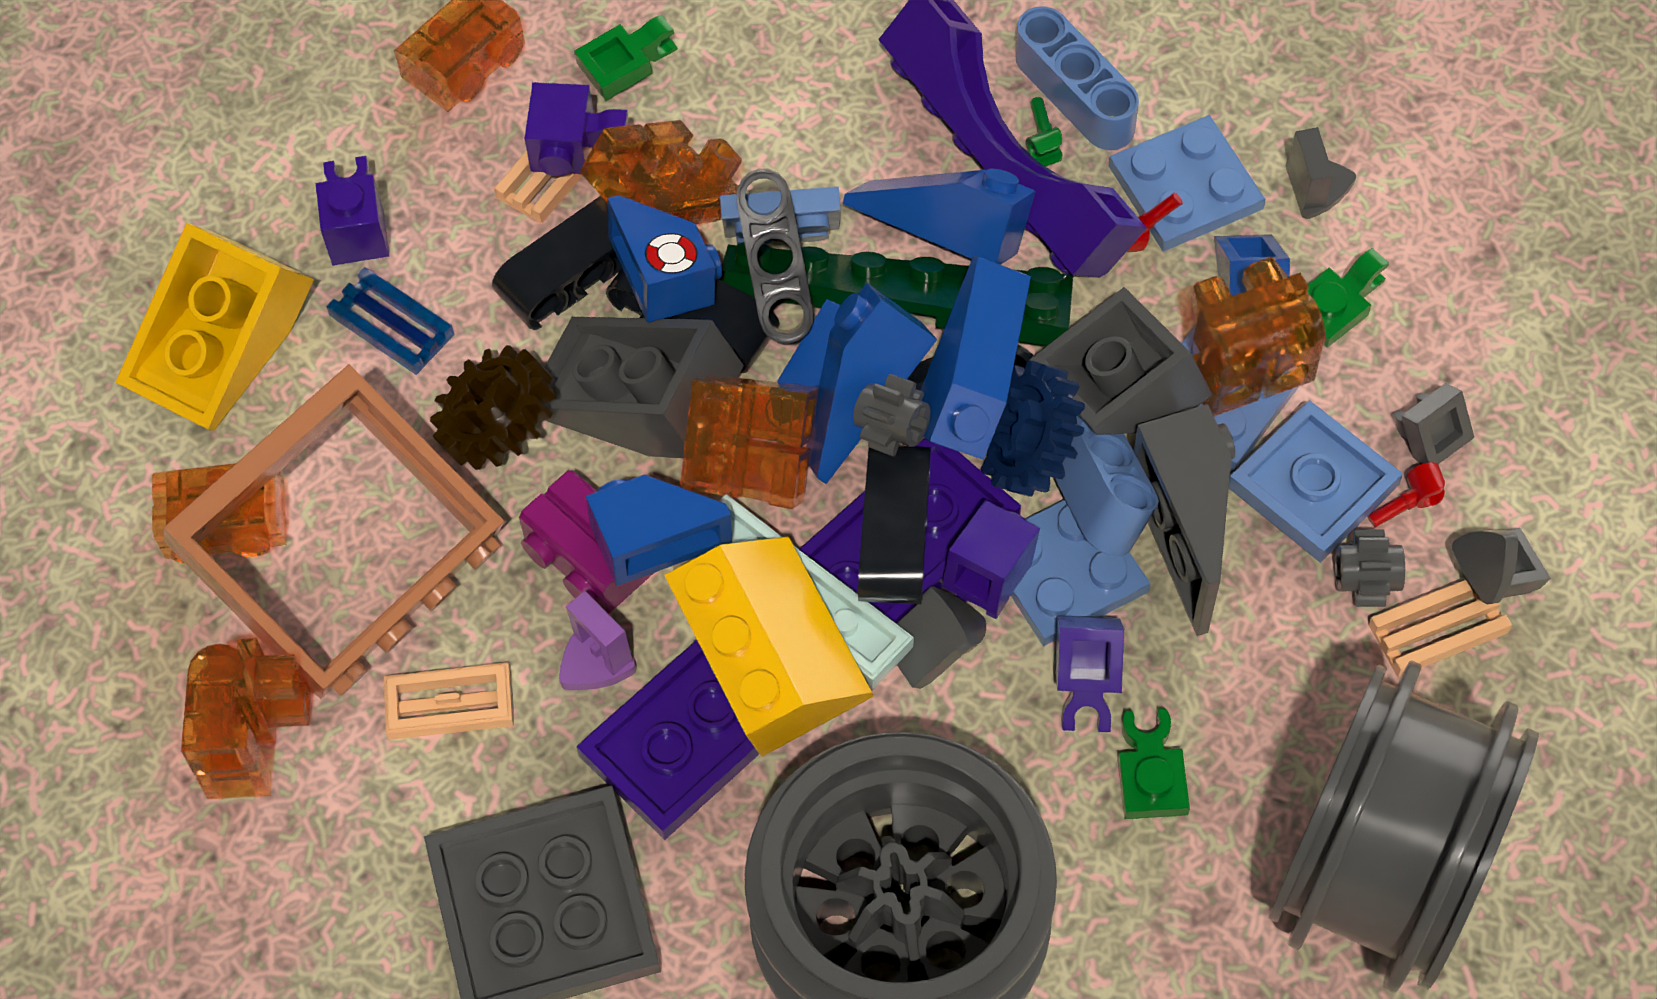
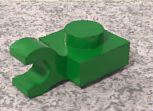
(620, 59)
(1342, 299)

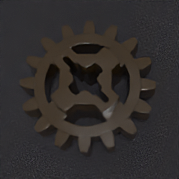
(493, 407)

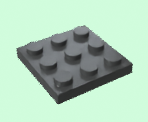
(542, 901)

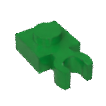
(1152, 777)

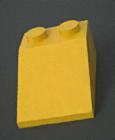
(211, 326)

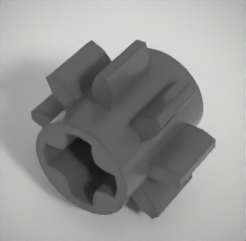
(891, 414)
(1370, 568)

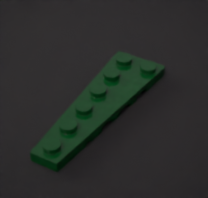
(916, 285)

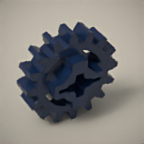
(1034, 430)

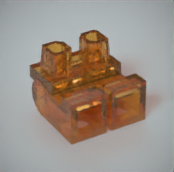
(662, 170)
(1256, 335)
(718, 441)
(232, 707)

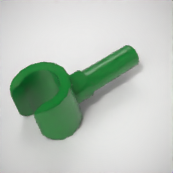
(1045, 144)

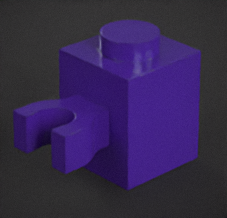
(564, 127)
(351, 215)
(990, 558)
(1088, 665)

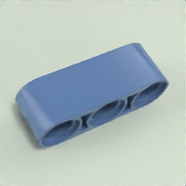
(1076, 78)
(1107, 491)

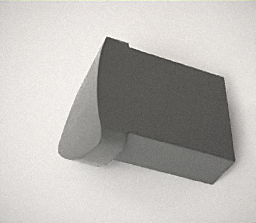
(1314, 178)
(1499, 564)
(941, 632)

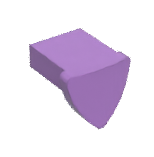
(596, 651)

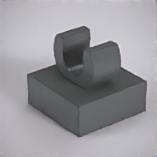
(1436, 424)

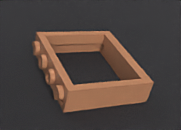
(342, 393)

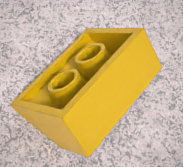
(768, 639)

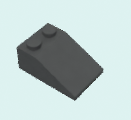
(634, 378)
(1190, 472)

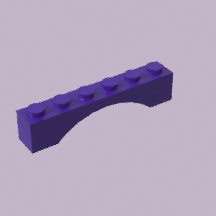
(944, 58)

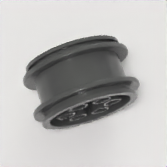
(935, 799)
(1406, 827)

